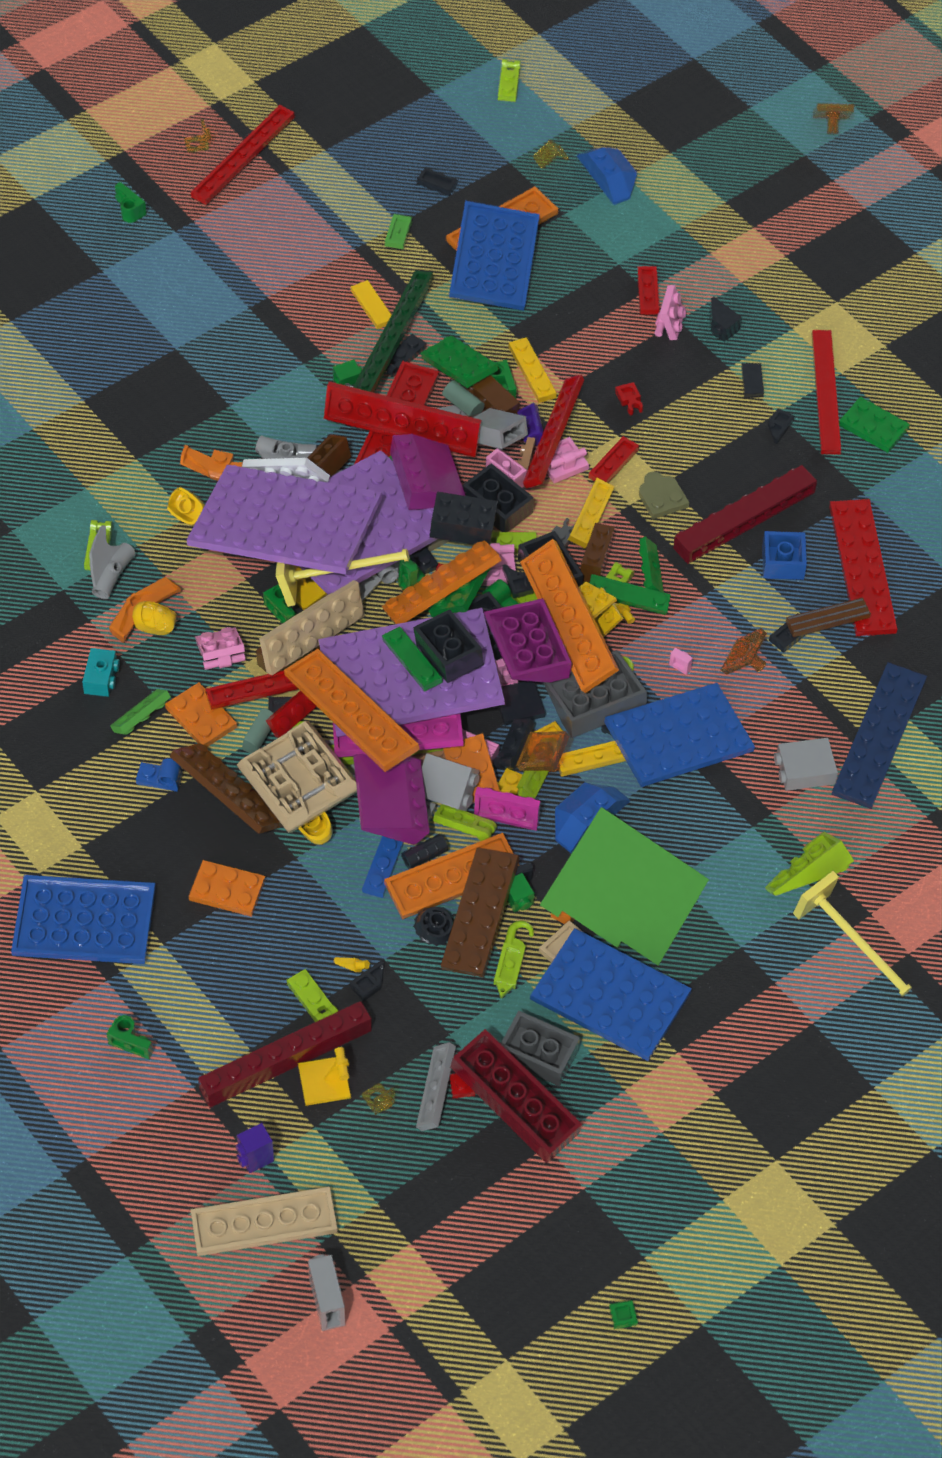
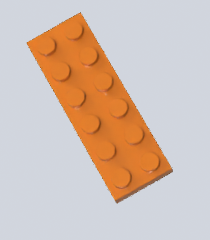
(529, 201)
(441, 582)
(438, 879)

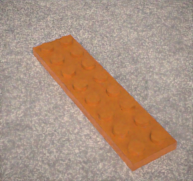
(571, 615)
(351, 710)

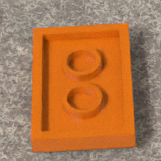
(196, 717)
(477, 756)
(227, 888)

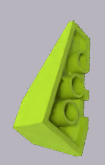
(819, 859)

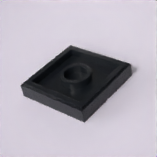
(521, 702)

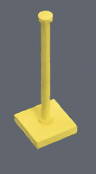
(288, 577)
(817, 896)

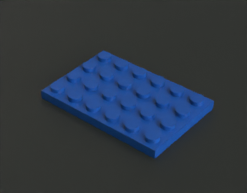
(494, 255)
(679, 734)
(83, 919)
(611, 994)

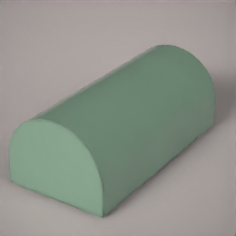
(463, 398)
(257, 732)

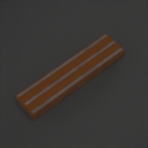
(828, 617)

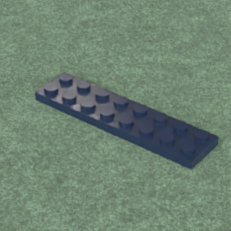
(879, 735)

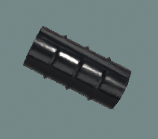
(424, 851)

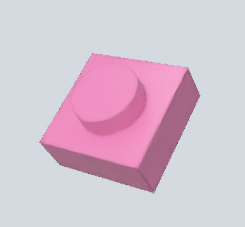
(681, 661)

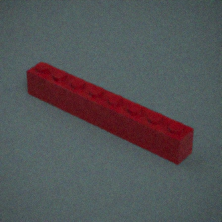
(744, 514)
(284, 1054)

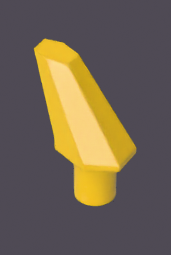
(352, 963)

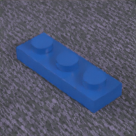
(382, 866)

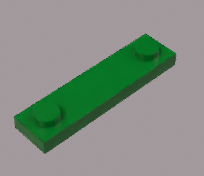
(633, 595)
(412, 658)

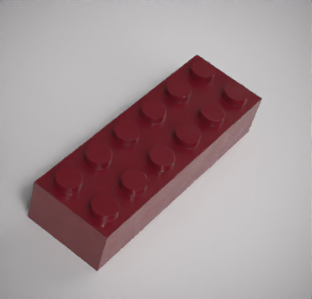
(515, 1096)

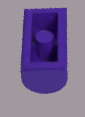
(533, 420)

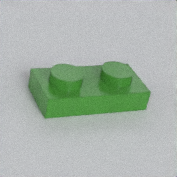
(398, 231)

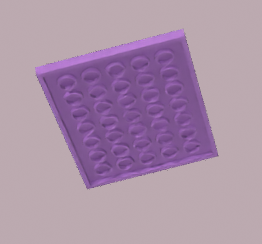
(285, 519)
(391, 526)
(388, 683)

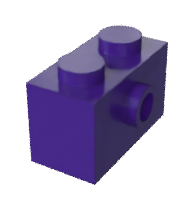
(254, 1148)

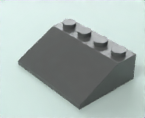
(587, 711)

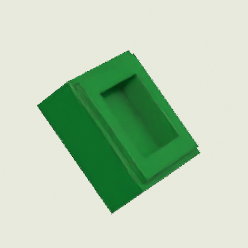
(623, 1314)

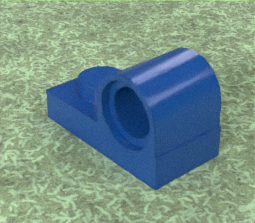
(166, 776)

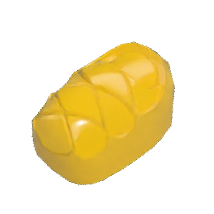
(185, 506)
(154, 618)
(318, 830)

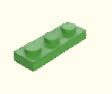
(140, 712)

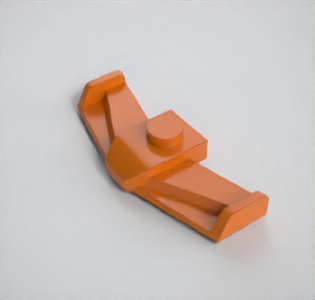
(208, 466)
(156, 592)

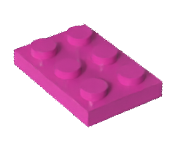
(507, 808)

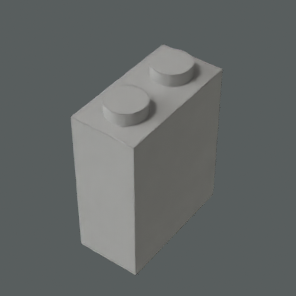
(501, 428)
(806, 764)
(449, 782)
(326, 1292)

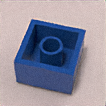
(784, 555)

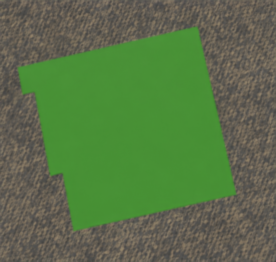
(625, 888)

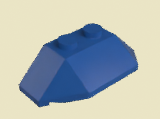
(610, 172)
(580, 808)

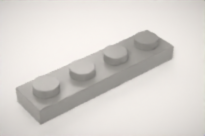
(435, 1087)

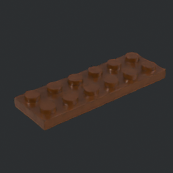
(226, 786)
(480, 912)

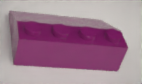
(423, 470)
(529, 642)
(392, 800)

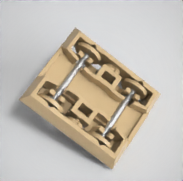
(296, 780)

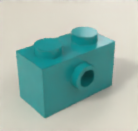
(100, 672)

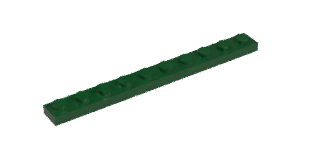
(394, 331)

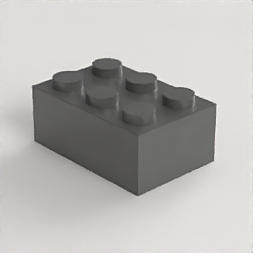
(541, 1047)

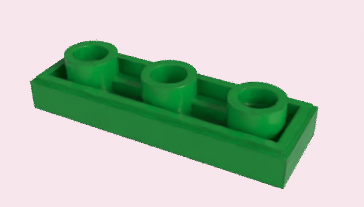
(650, 565)

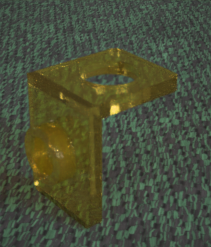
(203, 139)
(548, 153)
(381, 1102)

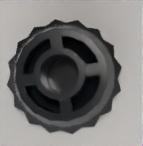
(433, 925)

